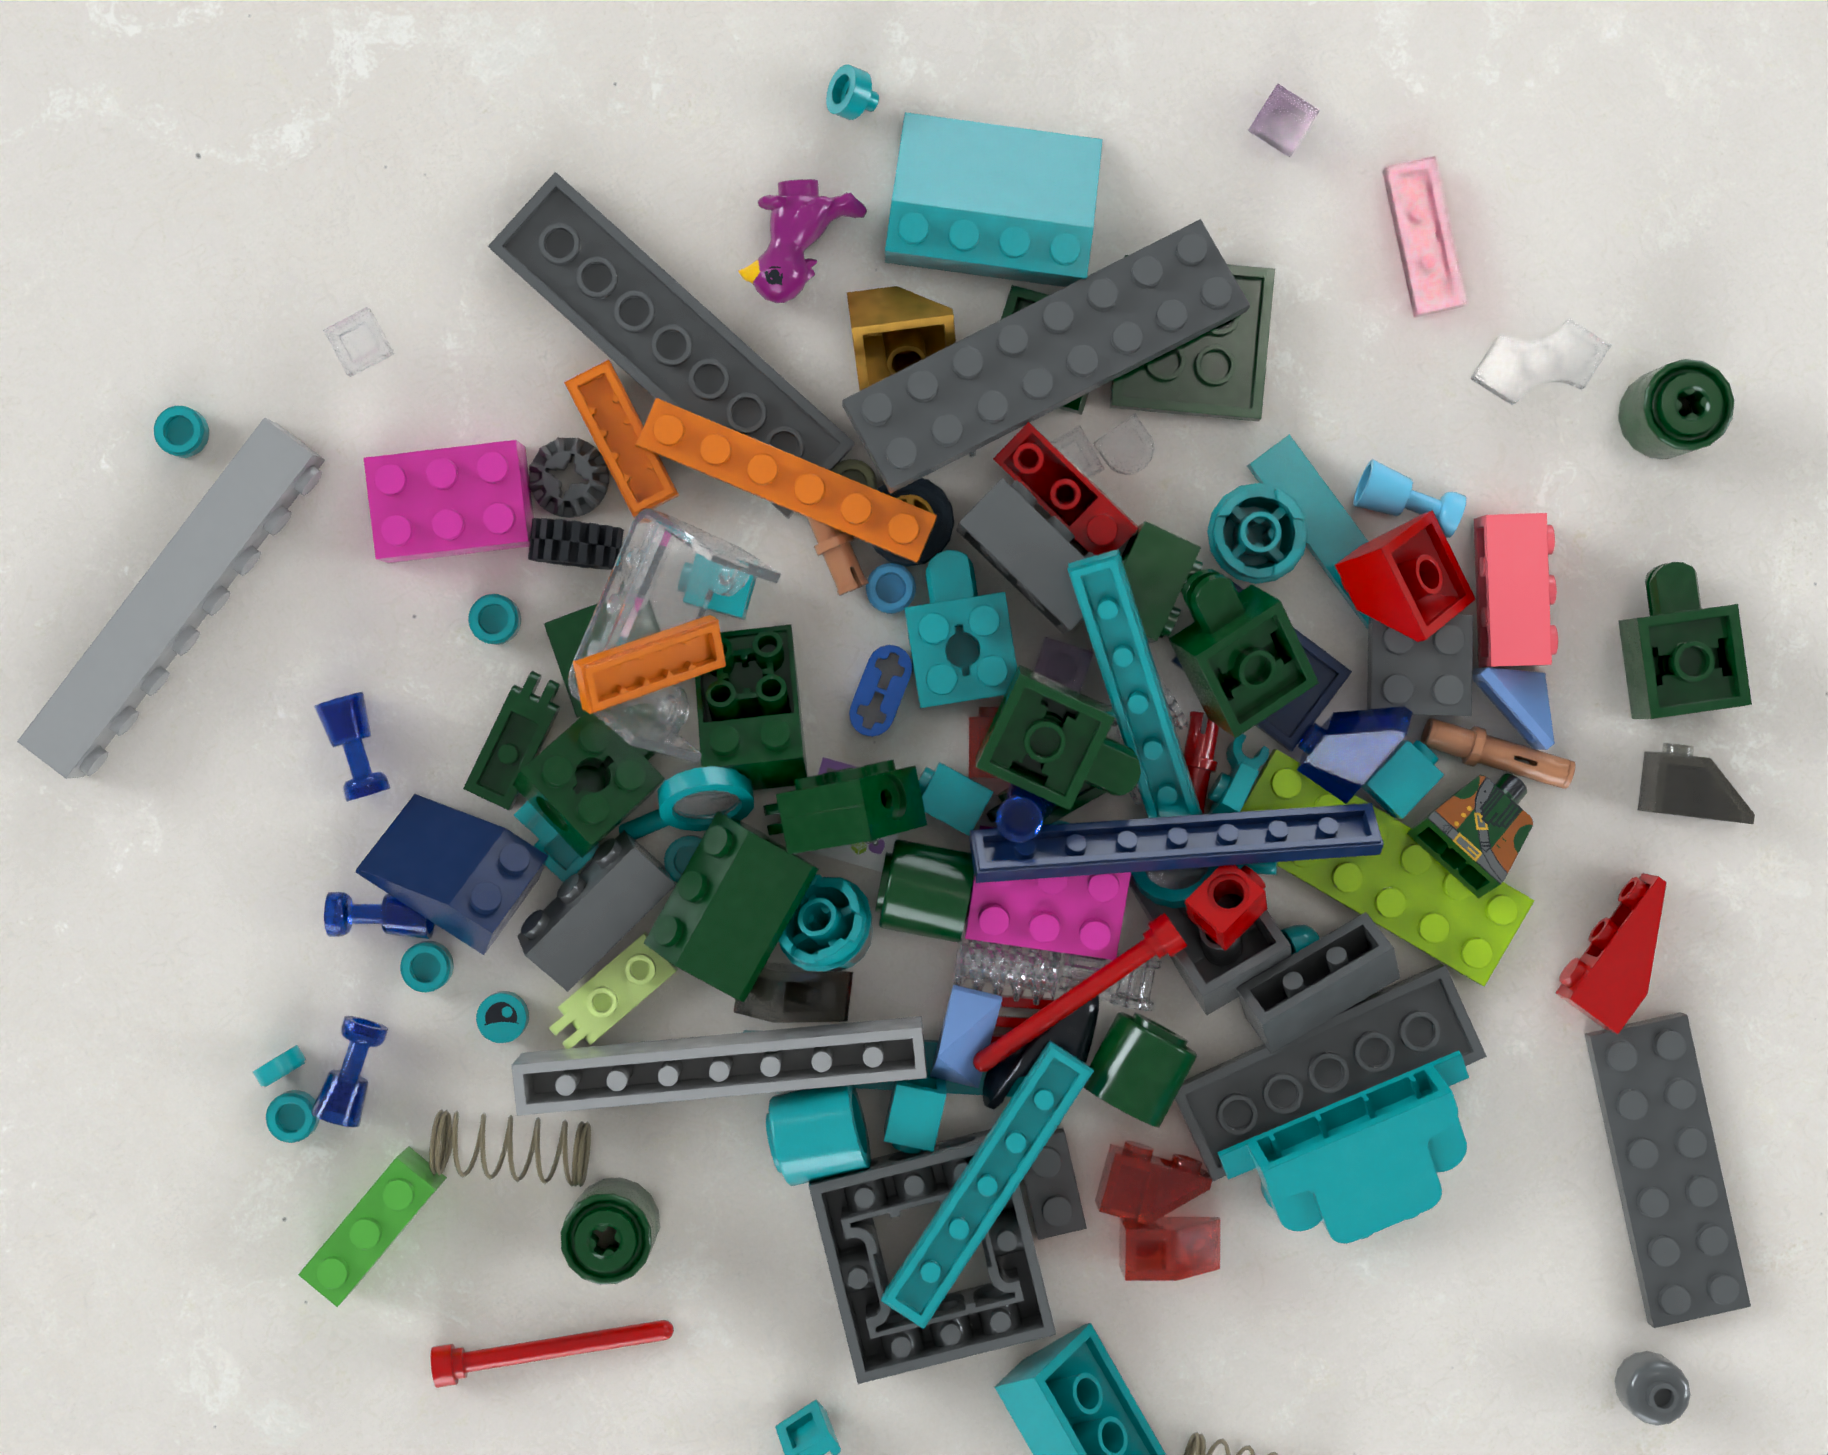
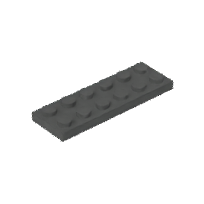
(1339, 1058)
(1667, 1170)

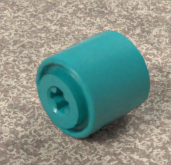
(817, 1134)

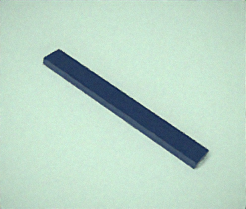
(1178, 843)

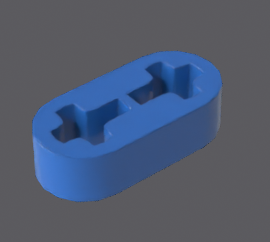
(868, 687)

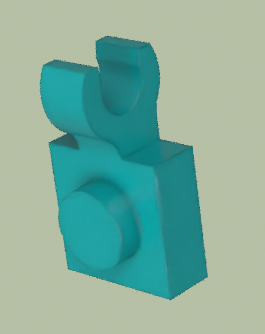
(1231, 790)
(562, 857)

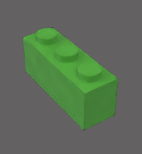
(371, 1226)

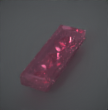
(1424, 236)

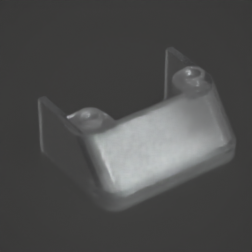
(656, 584)

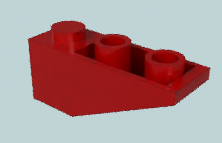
(1065, 491)
(1618, 964)

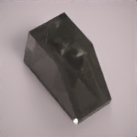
(1689, 786)
(796, 995)

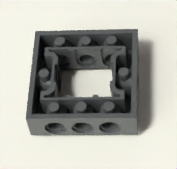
(967, 1321)

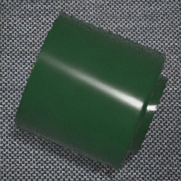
(1651, 409)
(925, 890)
(1140, 1067)
(613, 1204)

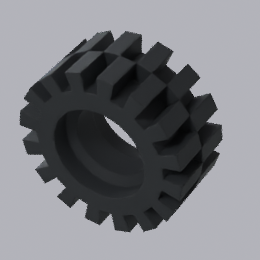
(574, 543)

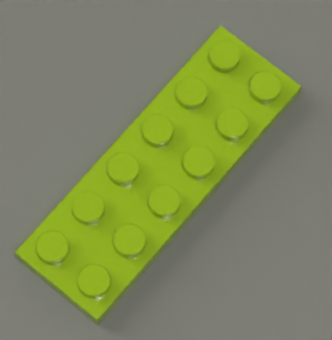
(1402, 885)

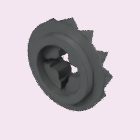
(580, 497)

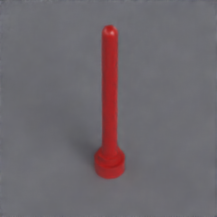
(1158, 940)
(453, 1363)

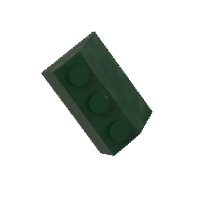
(730, 906)

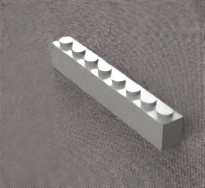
(172, 601)
(719, 1065)

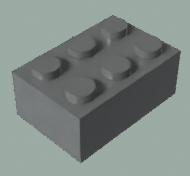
(1026, 550)

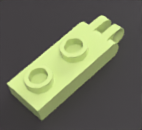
(613, 992)

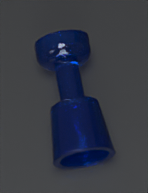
(346, 726)
(1022, 814)
(391, 914)
(344, 1090)

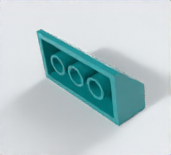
(1076, 1401)

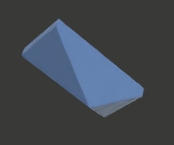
(1522, 701)
(964, 1033)

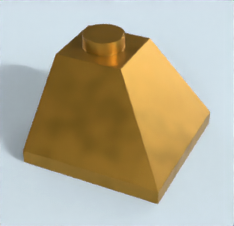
(895, 331)

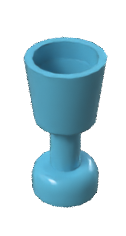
(1391, 492)

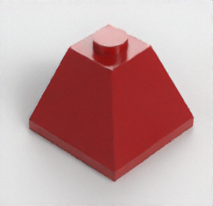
(1407, 578)

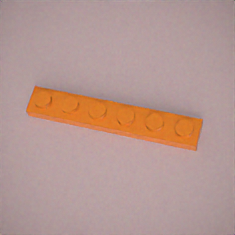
(787, 480)

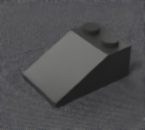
(1207, 967)

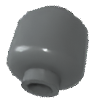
(1652, 1388)

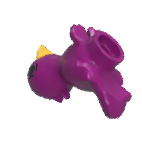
(795, 223)

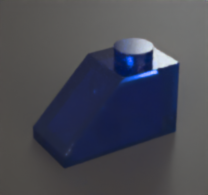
(1351, 747)

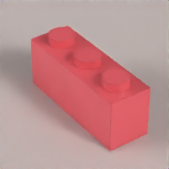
(1514, 590)

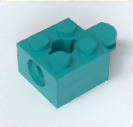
(960, 639)

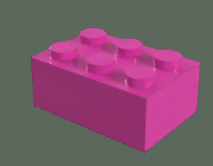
(449, 501)
(1051, 913)

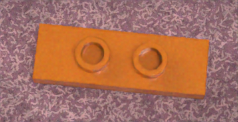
(615, 431)
(649, 664)

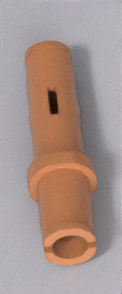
(1477, 747)

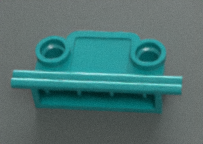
(1361, 1157)

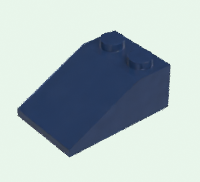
(454, 869)

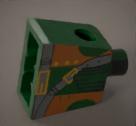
(1477, 832)

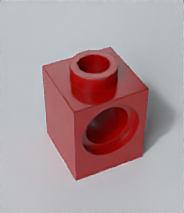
(1221, 923)

